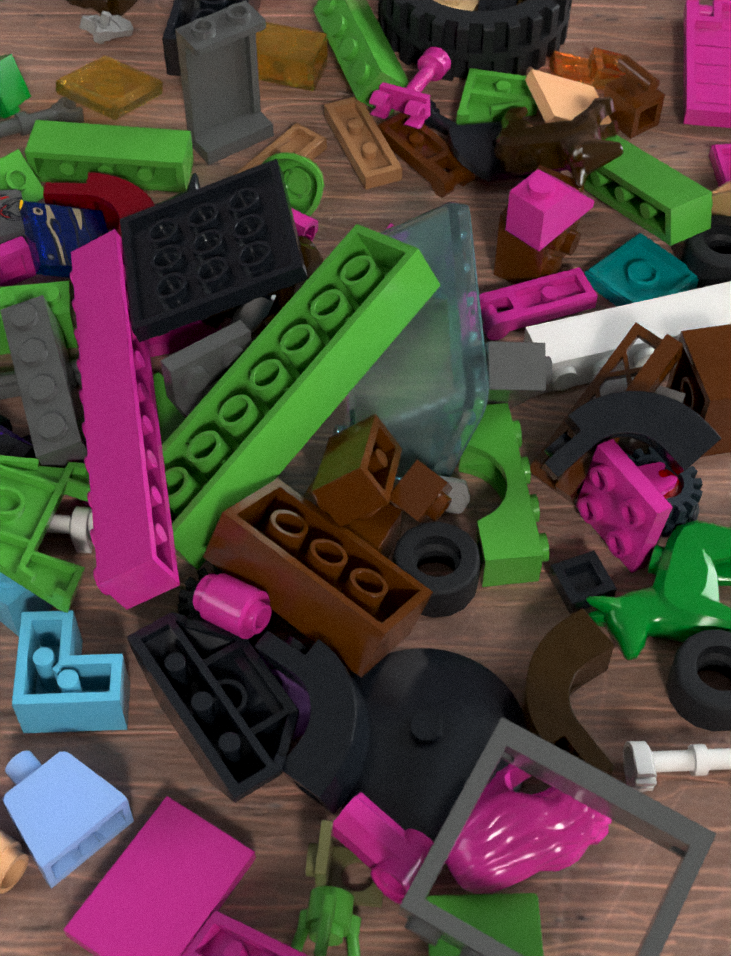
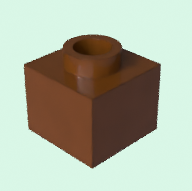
(422, 493)

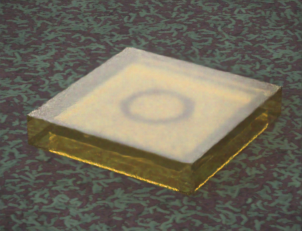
(109, 87)

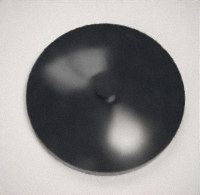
(427, 732)

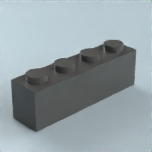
(45, 382)

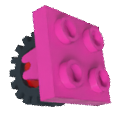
(635, 500)

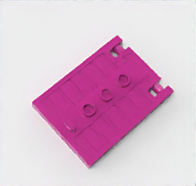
(707, 63)

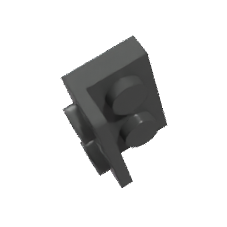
(200, 366)

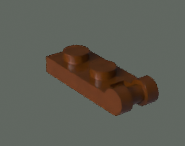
(426, 154)

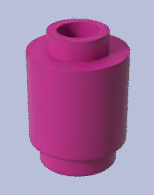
(232, 605)

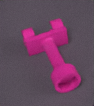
(432, 67)

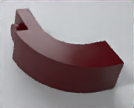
(102, 193)

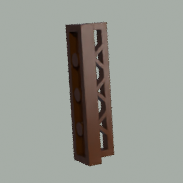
(646, 379)

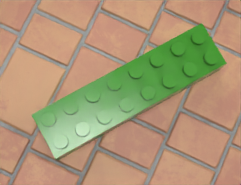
(290, 380)

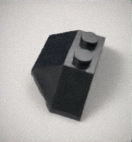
(218, 700)

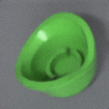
(302, 180)

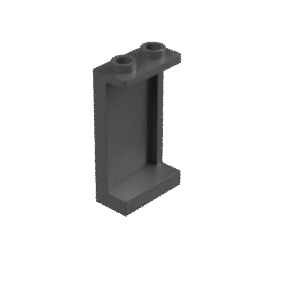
(222, 82)

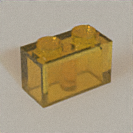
(291, 56)

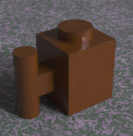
(635, 98)

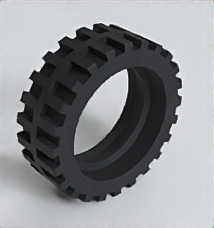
(483, 40)

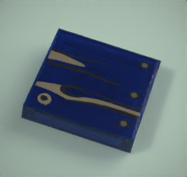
(58, 231)

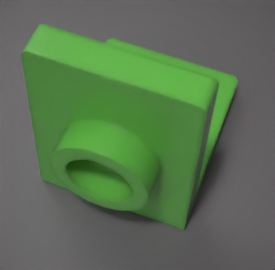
(18, 175)

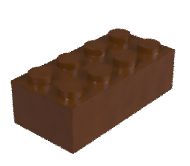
(318, 574)

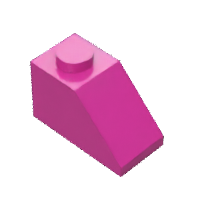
(543, 209)

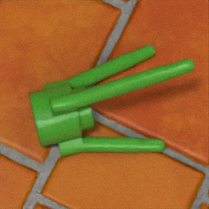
(328, 921)

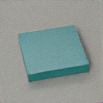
(640, 273)

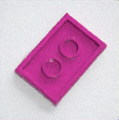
(161, 887)

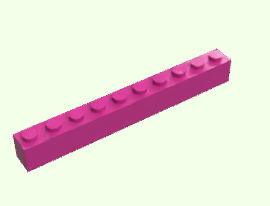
(121, 433)

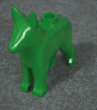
(683, 593)

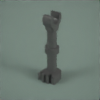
(63, 111)

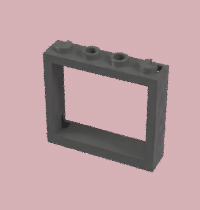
(585, 785)

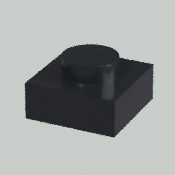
(580, 579)

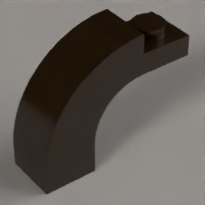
(561, 664)

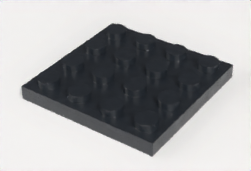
(210, 251)

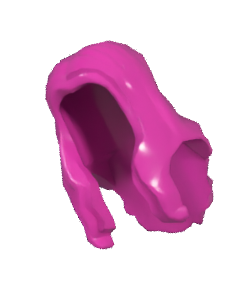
(521, 834)

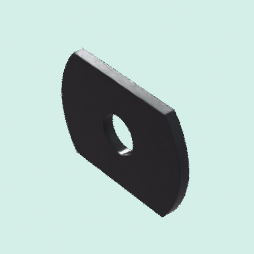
(475, 150)

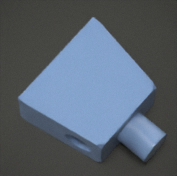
(62, 811)

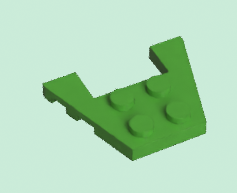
(27, 506)

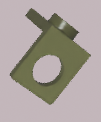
(328, 862)

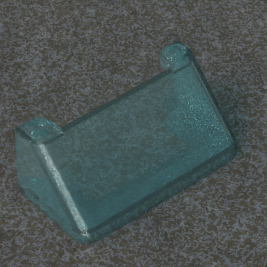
(434, 373)

